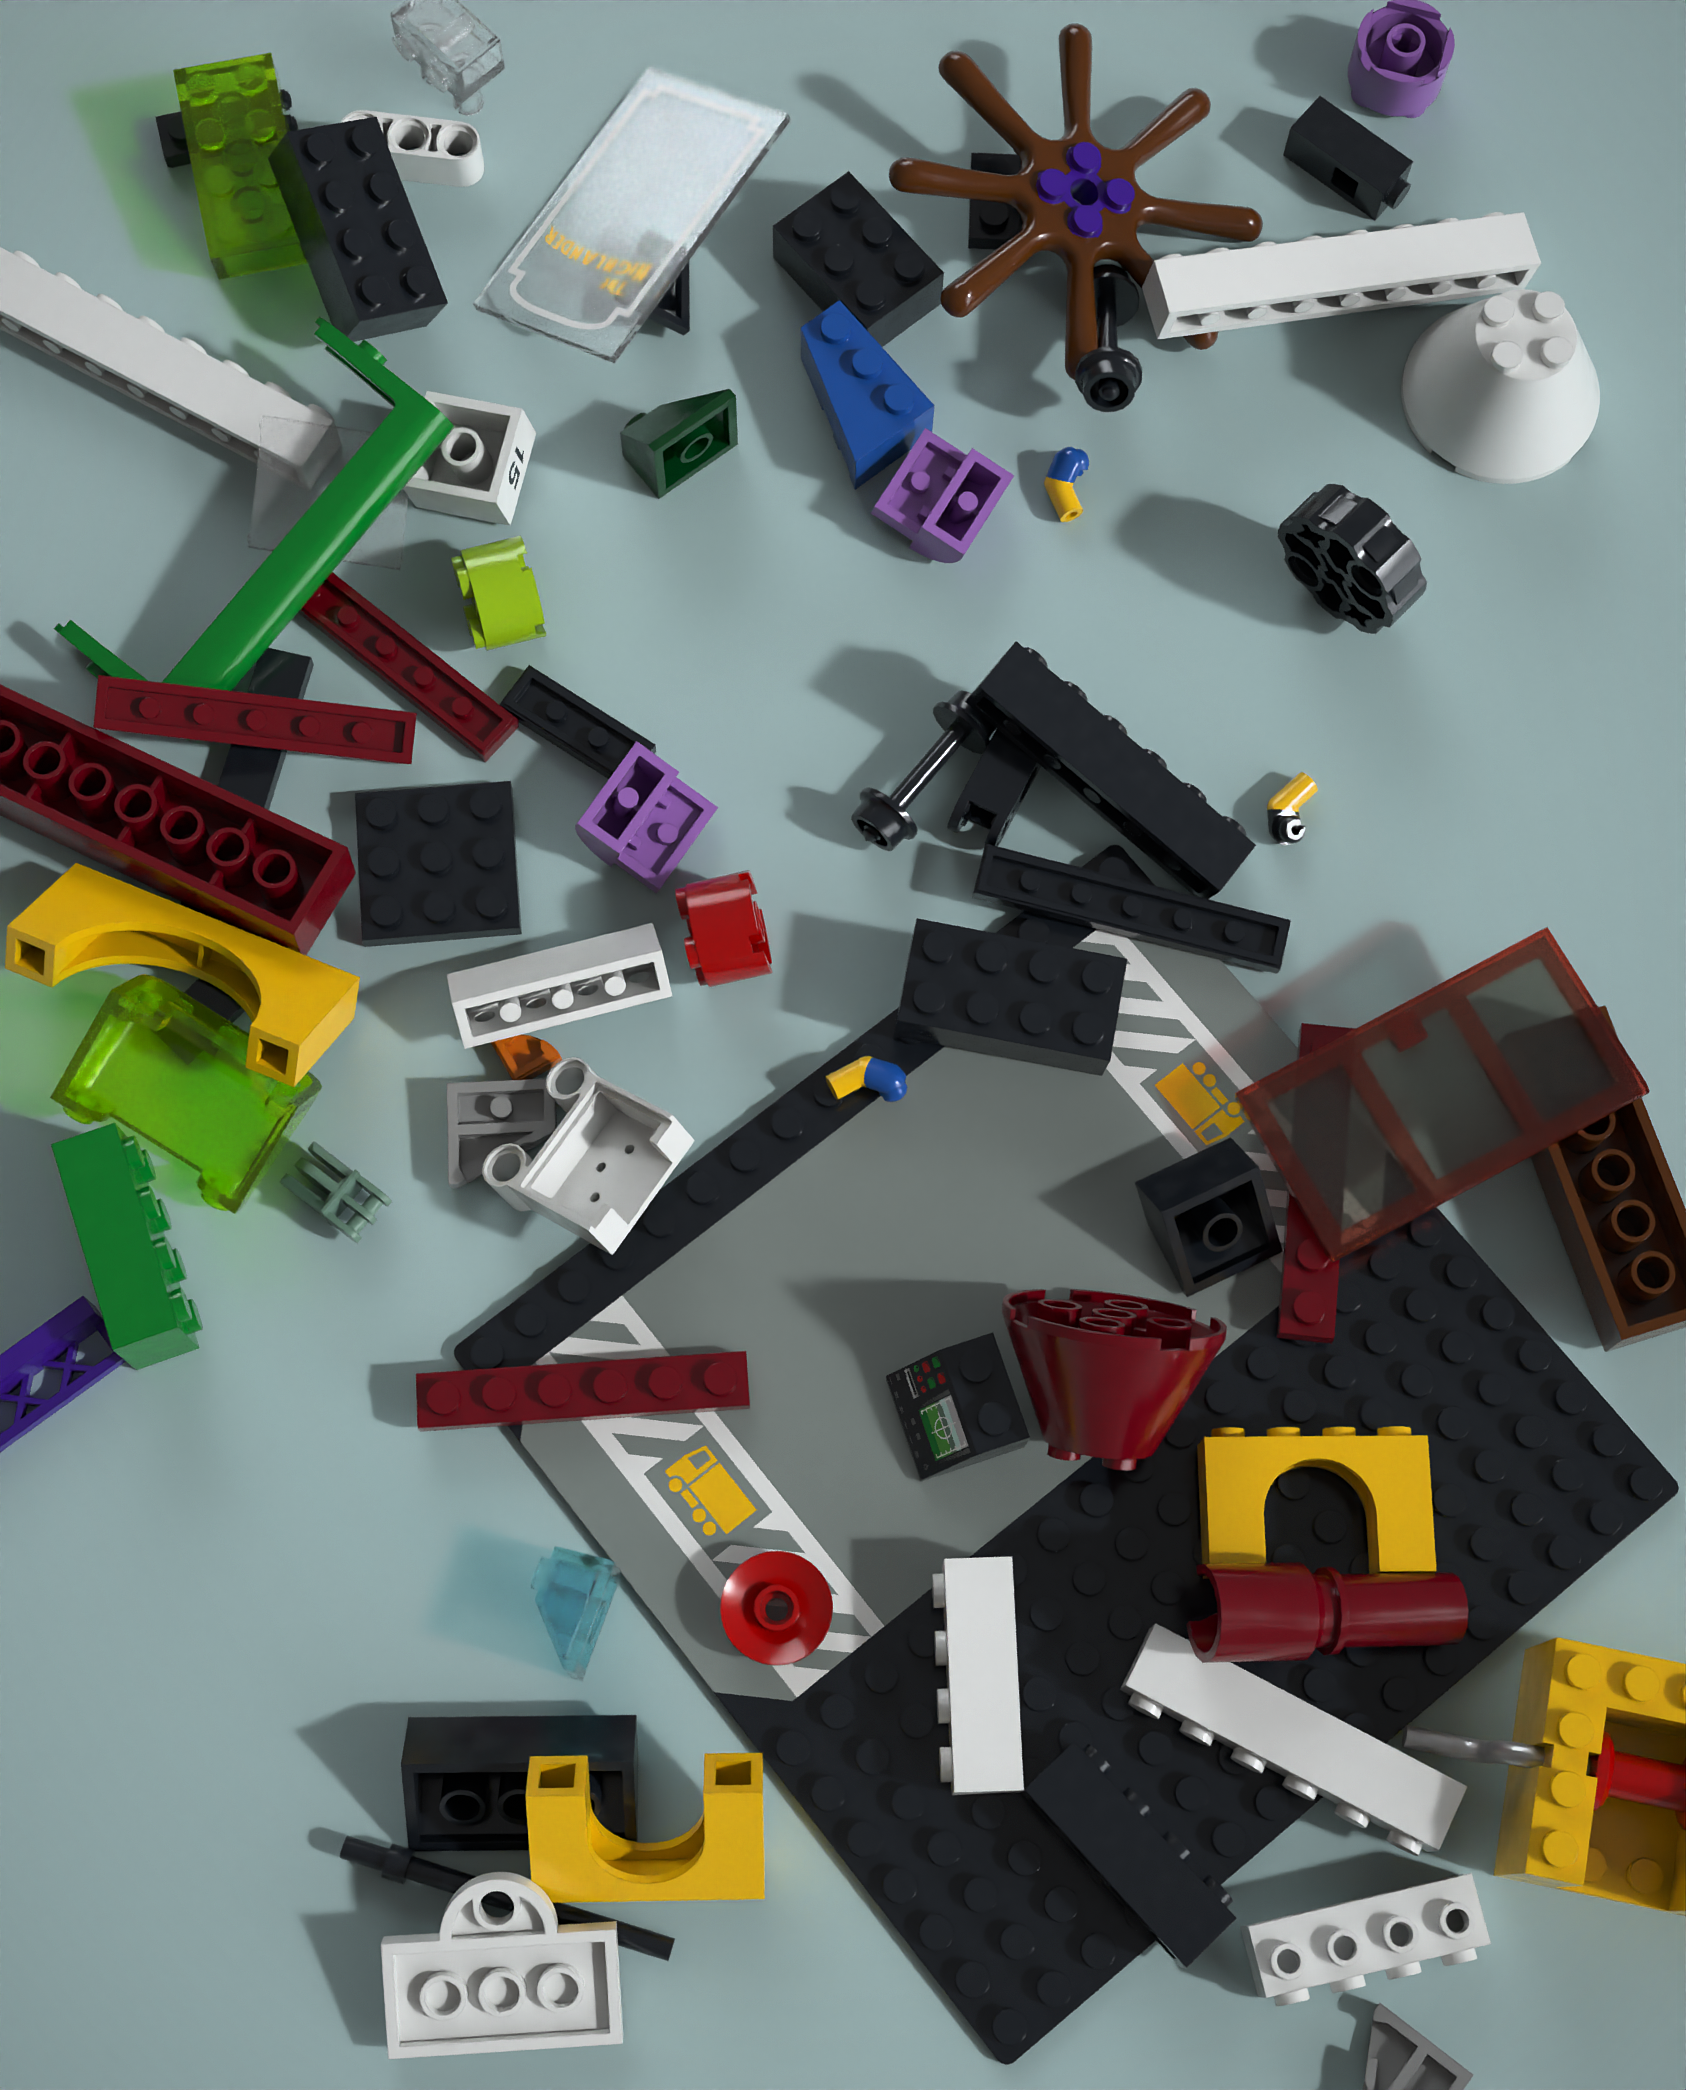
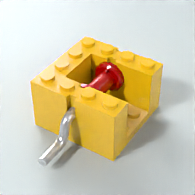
(1590, 1775)

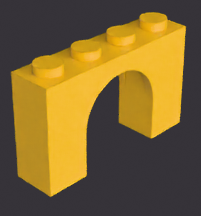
(1384, 1470)
(585, 1862)

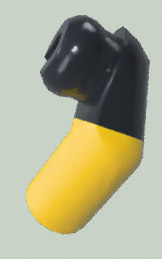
(1284, 809)

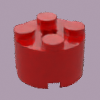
(725, 929)

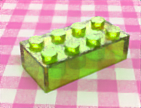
(231, 127)

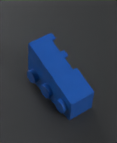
(864, 393)

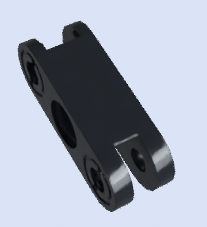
(995, 788)

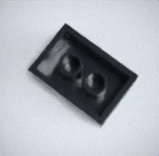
(856, 253)

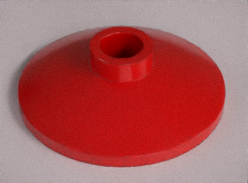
(770, 1578)

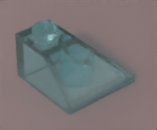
(574, 1603)

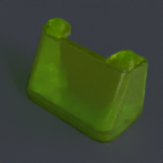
(184, 1086)

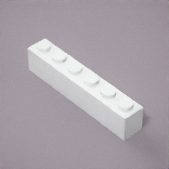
(1294, 1740)

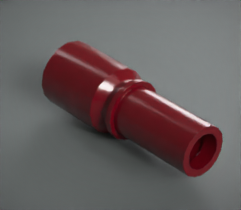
(1289, 1611)

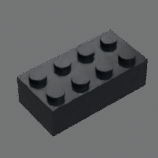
(357, 229)
(1010, 997)

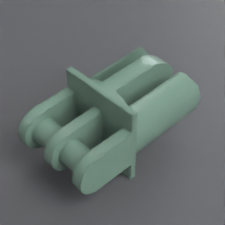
(339, 1194)

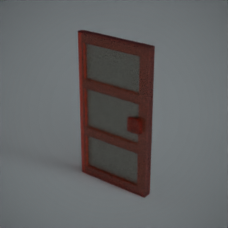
(1440, 1094)

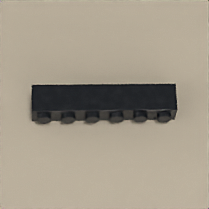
(1111, 771)

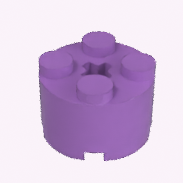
(1400, 58)

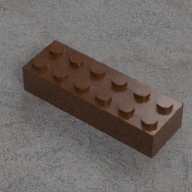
(1620, 1223)

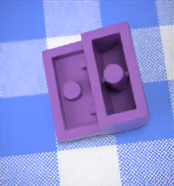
(941, 497)
(644, 818)

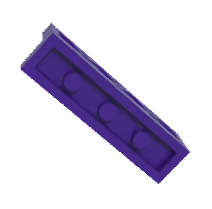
(40, 1351)

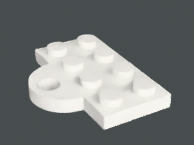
(501, 1979)

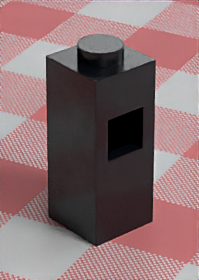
(1348, 158)

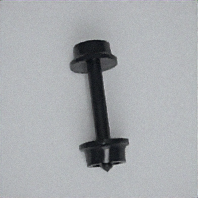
(1110, 374)
(883, 817)

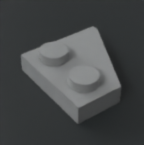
(492, 1115)
(1406, 2059)

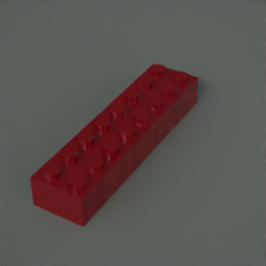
(167, 826)

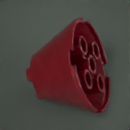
(1108, 1369)

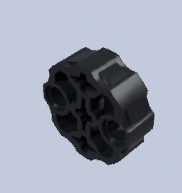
(1352, 558)

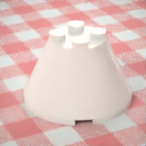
(1502, 387)

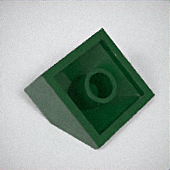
(680, 439)

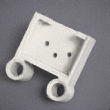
(597, 1163)

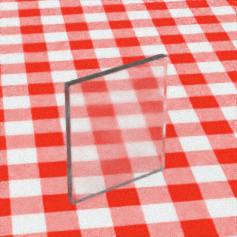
(293, 471)

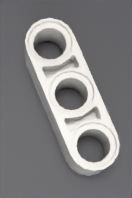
(436, 143)

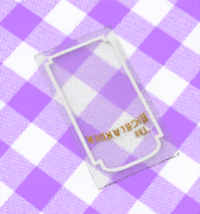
(631, 213)

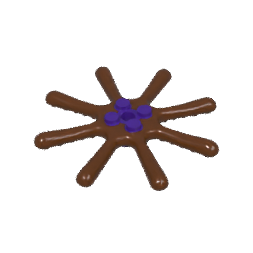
(1067, 170)

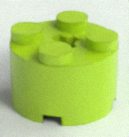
(501, 593)

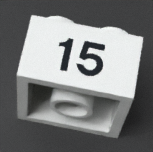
(478, 464)

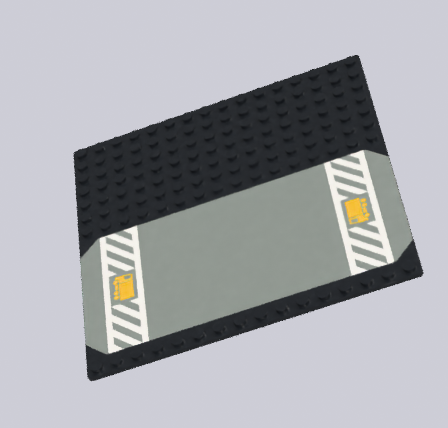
(893, 1229)

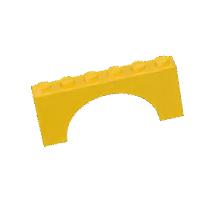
(101, 921)

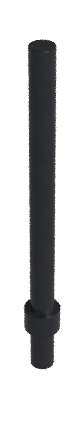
(401, 1864)

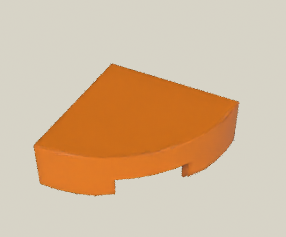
(526, 1056)

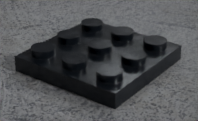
(437, 864)

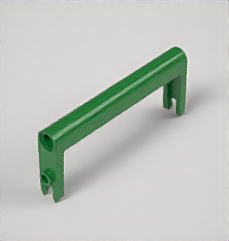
(315, 541)

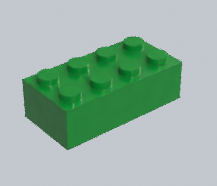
(126, 1246)

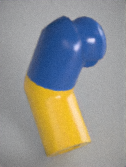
(1059, 481)
(871, 1073)

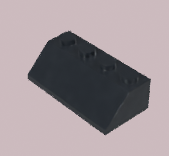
(471, 1773)

